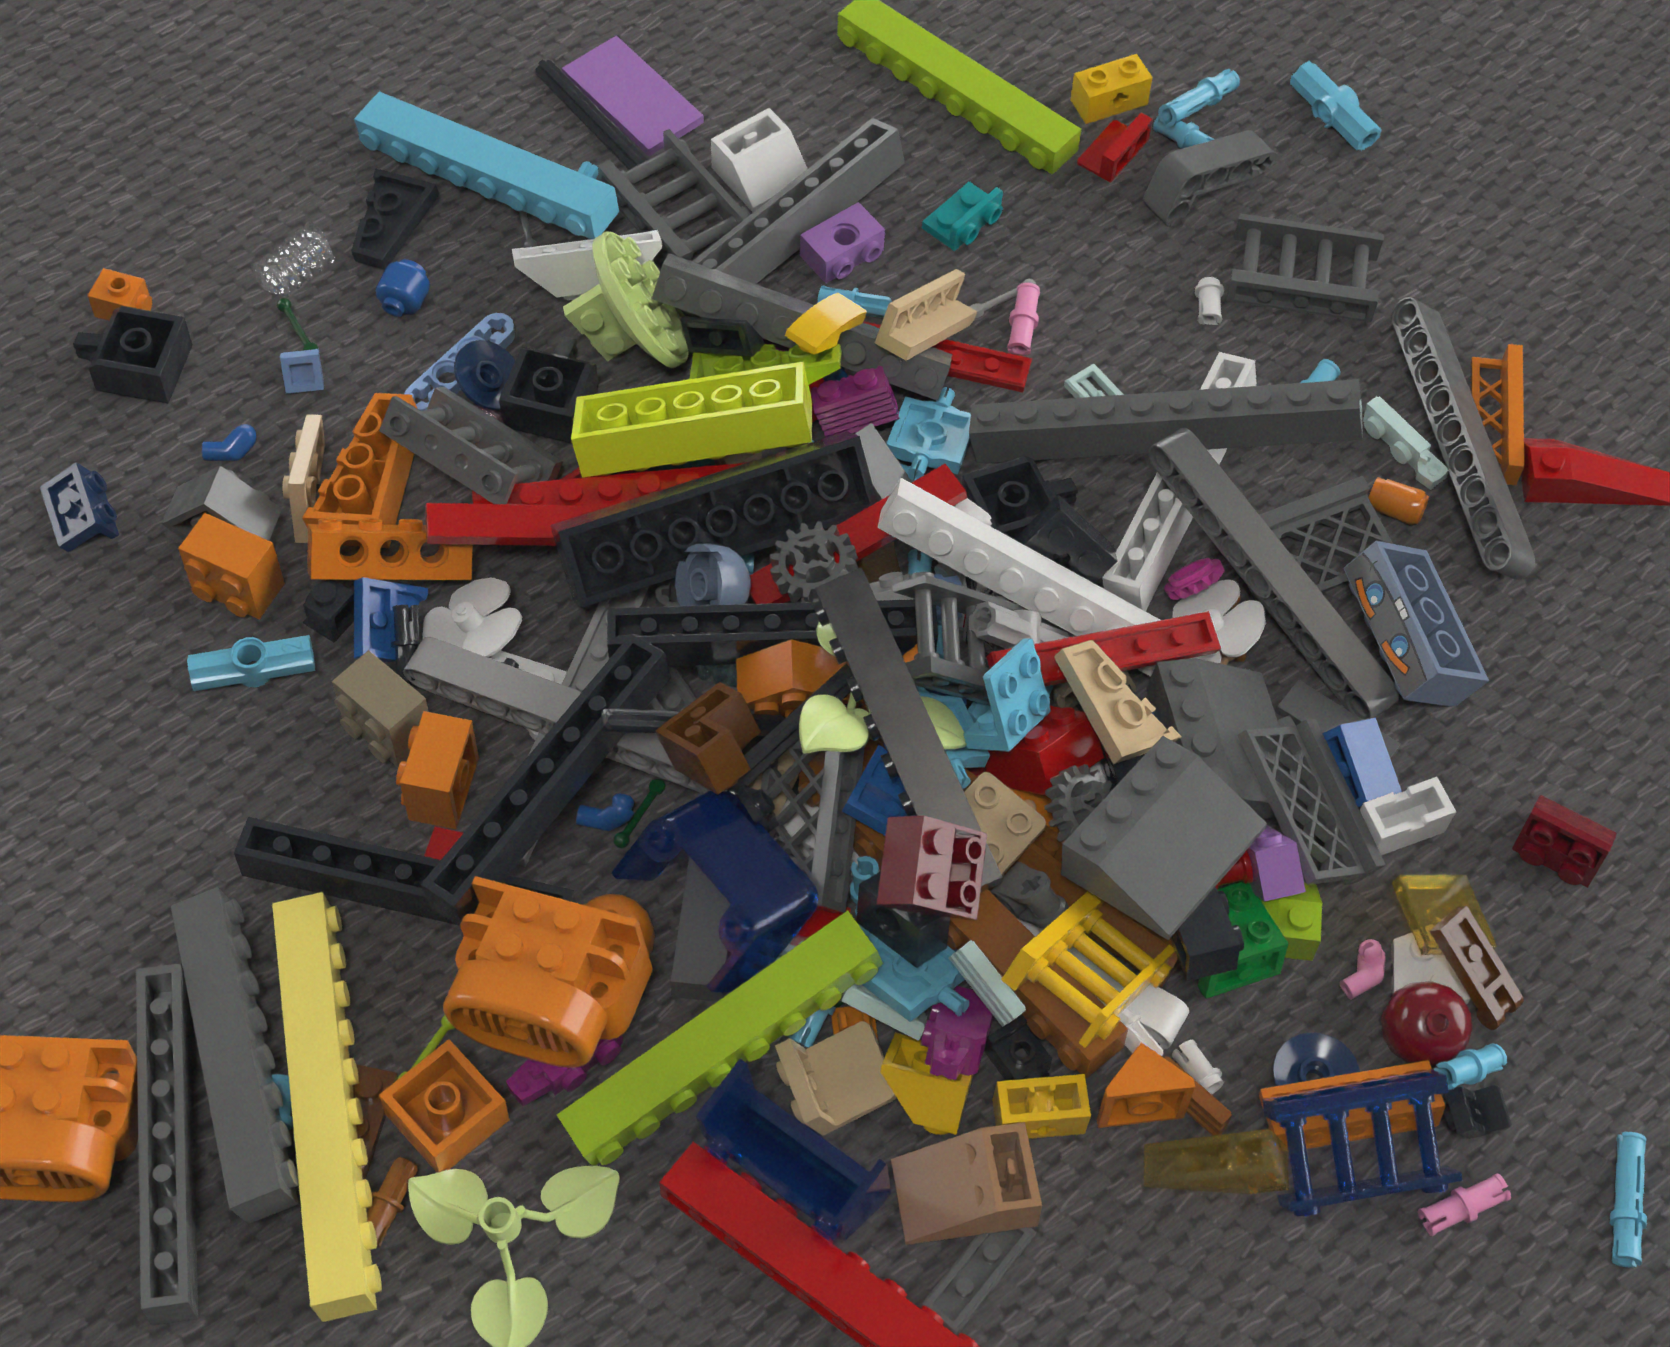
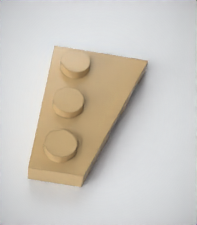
(304, 473)
(1114, 711)

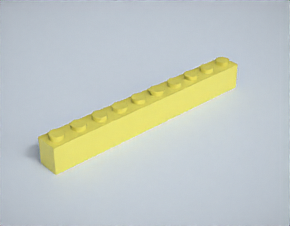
(325, 1109)

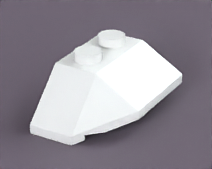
(569, 267)

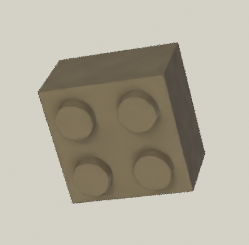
(378, 707)

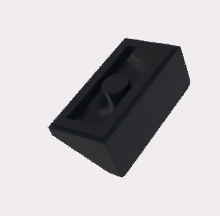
(721, 336)

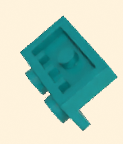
(963, 215)

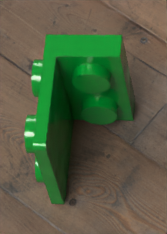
(1263, 943)

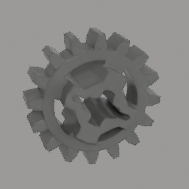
(812, 560)
(1074, 797)

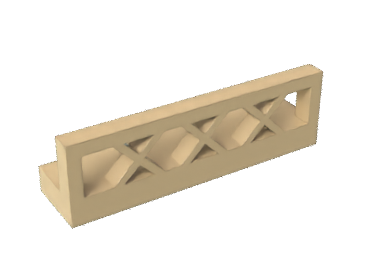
(925, 317)

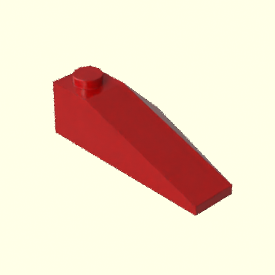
(1575, 474)

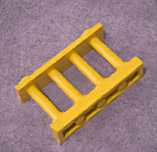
(1069, 932)

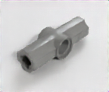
(1009, 627)

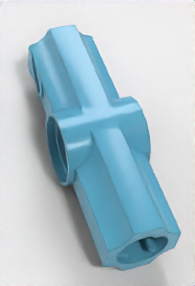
(1335, 106)
(230, 668)

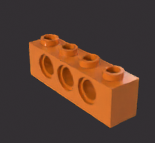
(326, 562)

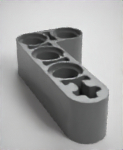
(1204, 169)

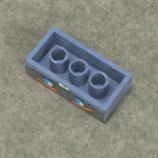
(1415, 624)

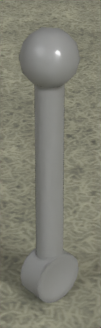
(980, 308)

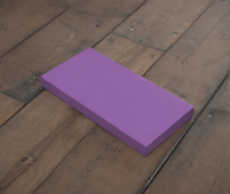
(632, 95)

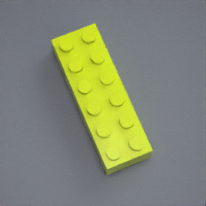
(692, 420)

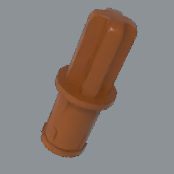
(389, 1197)

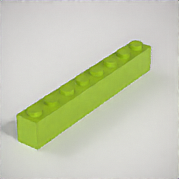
(959, 83)
(712, 1043)

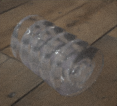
(293, 260)

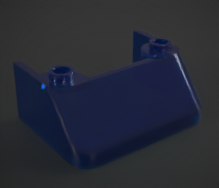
(751, 870)
(790, 1157)

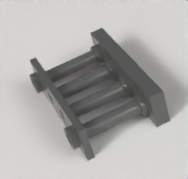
(638, 206)
(1303, 295)
(469, 445)
(950, 673)

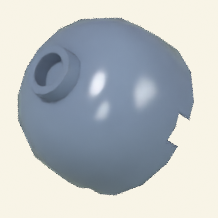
(712, 577)

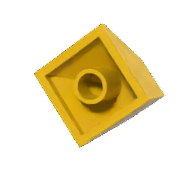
(926, 1098)

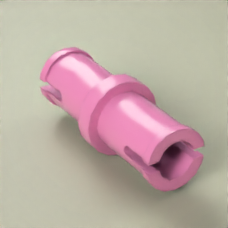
(1023, 319)
(1464, 1204)

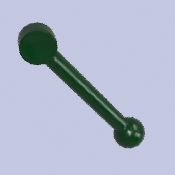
(284, 305)
(656, 788)

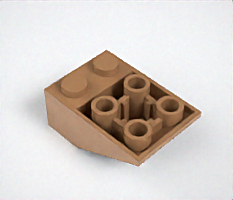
(968, 1185)

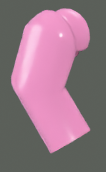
(1369, 969)

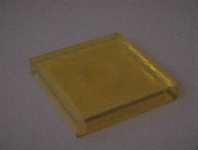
(1430, 899)

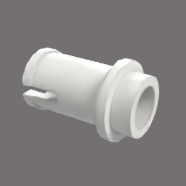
(1209, 294)
(1198, 1066)

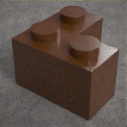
(709, 736)

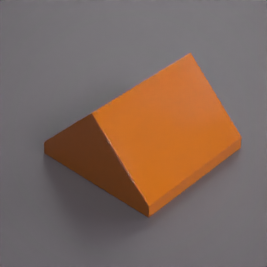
(1145, 1091)

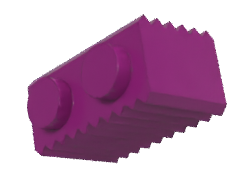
(855, 402)

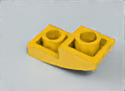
(823, 323)

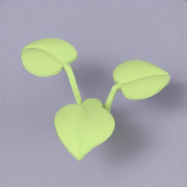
(831, 726)
(456, 1198)

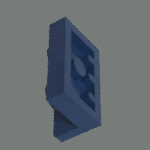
(78, 506)

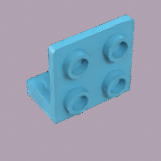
(1015, 699)

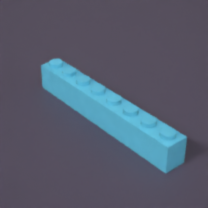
(487, 166)

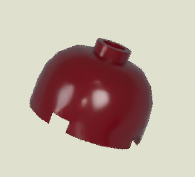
(1426, 1023)

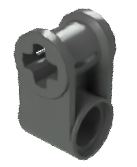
(1029, 896)

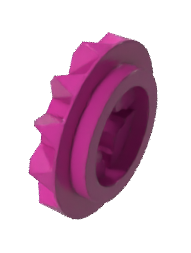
(1194, 578)

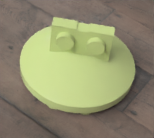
(622, 307)

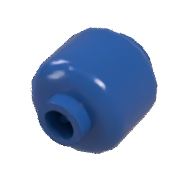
(402, 288)

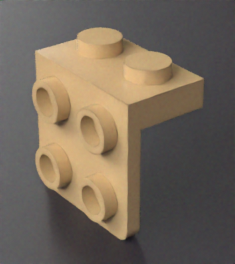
(1005, 818)
(835, 1078)

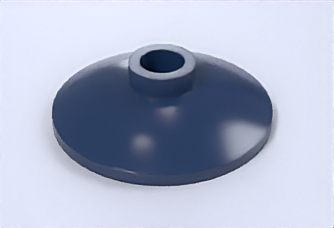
(482, 372)
(1312, 1054)

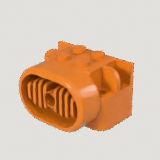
(543, 975)
(64, 1116)

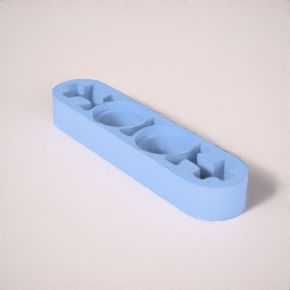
(482, 331)

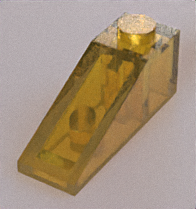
(1219, 1163)

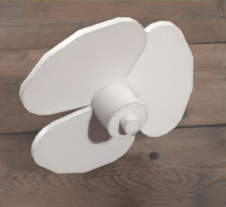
(467, 621)
(1236, 629)

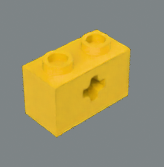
(1111, 88)
(1045, 1104)

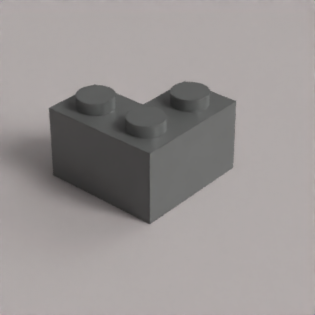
(224, 497)

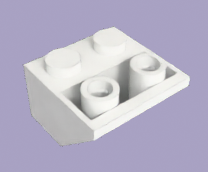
(757, 158)

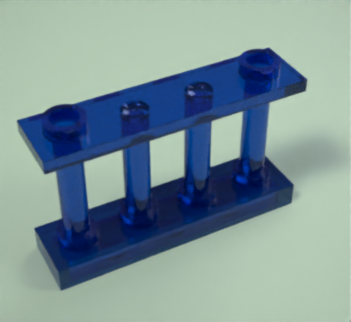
(1334, 1106)

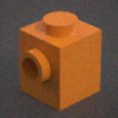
(116, 290)

